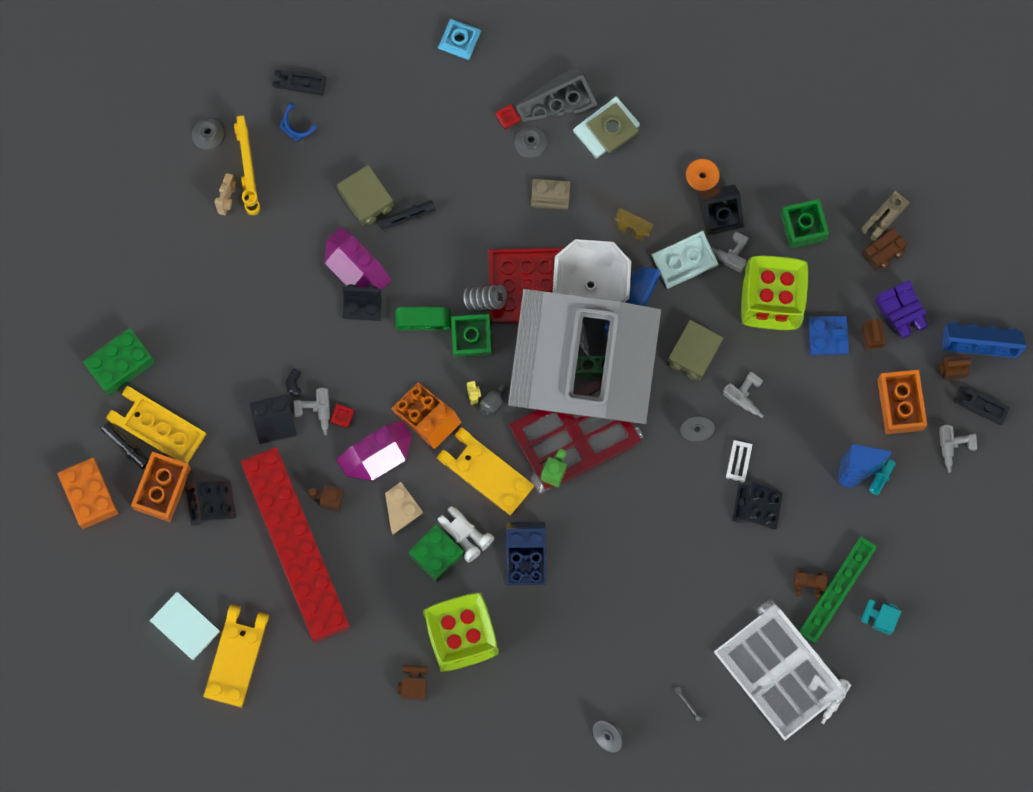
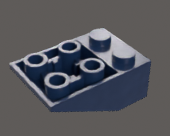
(526, 553)

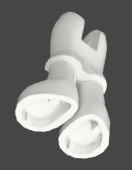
(461, 529)

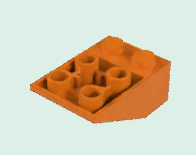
(426, 415)

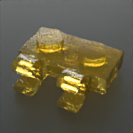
(640, 225)

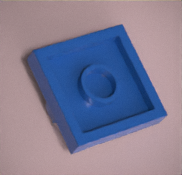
(828, 335)

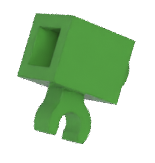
(554, 469)

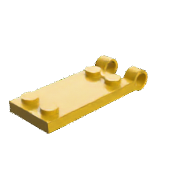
(248, 180)
(158, 427)
(488, 473)
(235, 659)

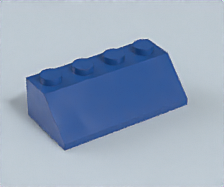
(641, 287)
(983, 340)
(860, 464)

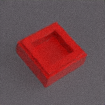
(507, 116)
(342, 416)

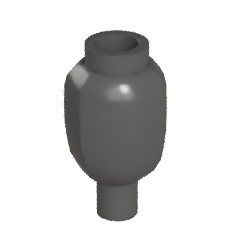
(492, 400)

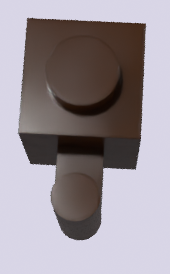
(873, 334)
(954, 367)
(330, 498)
(413, 687)

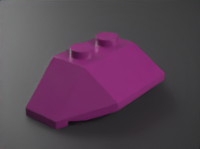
(353, 262)
(377, 452)

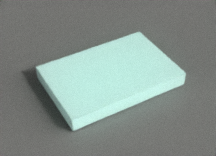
(587, 136)
(685, 259)
(185, 626)

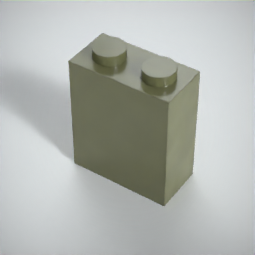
(365, 195)
(694, 351)

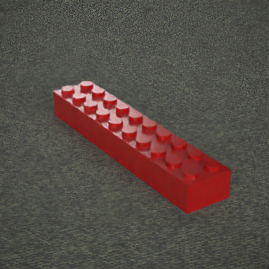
(295, 545)

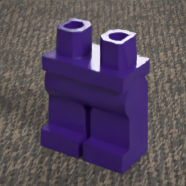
(902, 309)

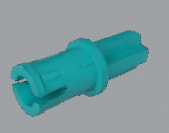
(881, 477)

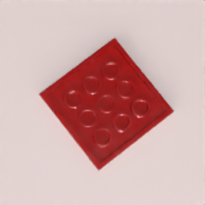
(518, 271)

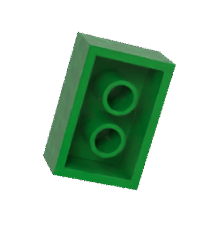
(118, 362)

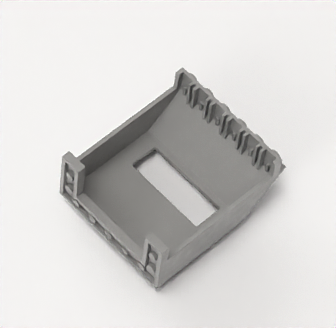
(549, 354)

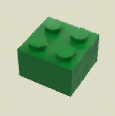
(804, 223)
(472, 335)
(436, 553)

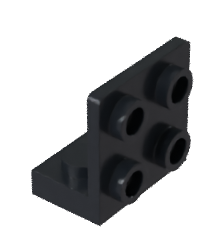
(362, 303)
(210, 501)
(757, 505)

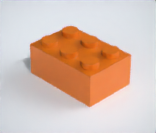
(902, 402)
(161, 487)
(88, 493)

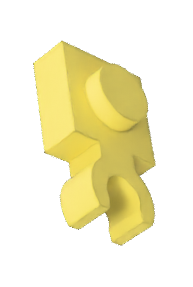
(473, 392)

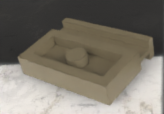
(550, 194)

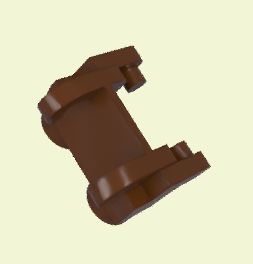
(810, 581)

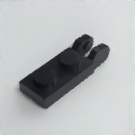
(300, 82)
(983, 405)

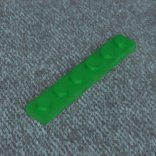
(837, 590)

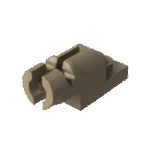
(885, 215)

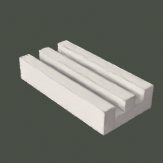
(735, 477)

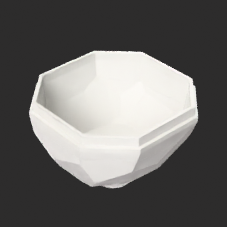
(593, 263)

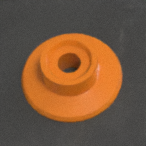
(704, 167)

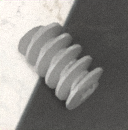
(485, 297)

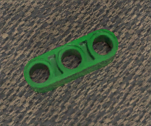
(423, 318)
(595, 361)

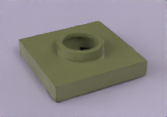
(608, 139)

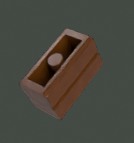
(884, 249)

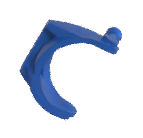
(285, 126)

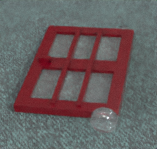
(585, 438)

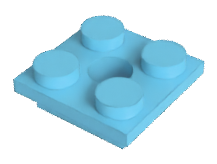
(464, 48)

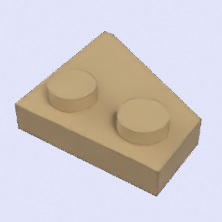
(224, 202)
(401, 508)

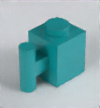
(885, 618)

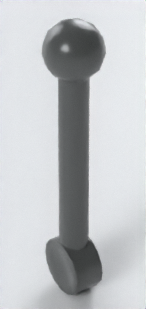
(678, 691)

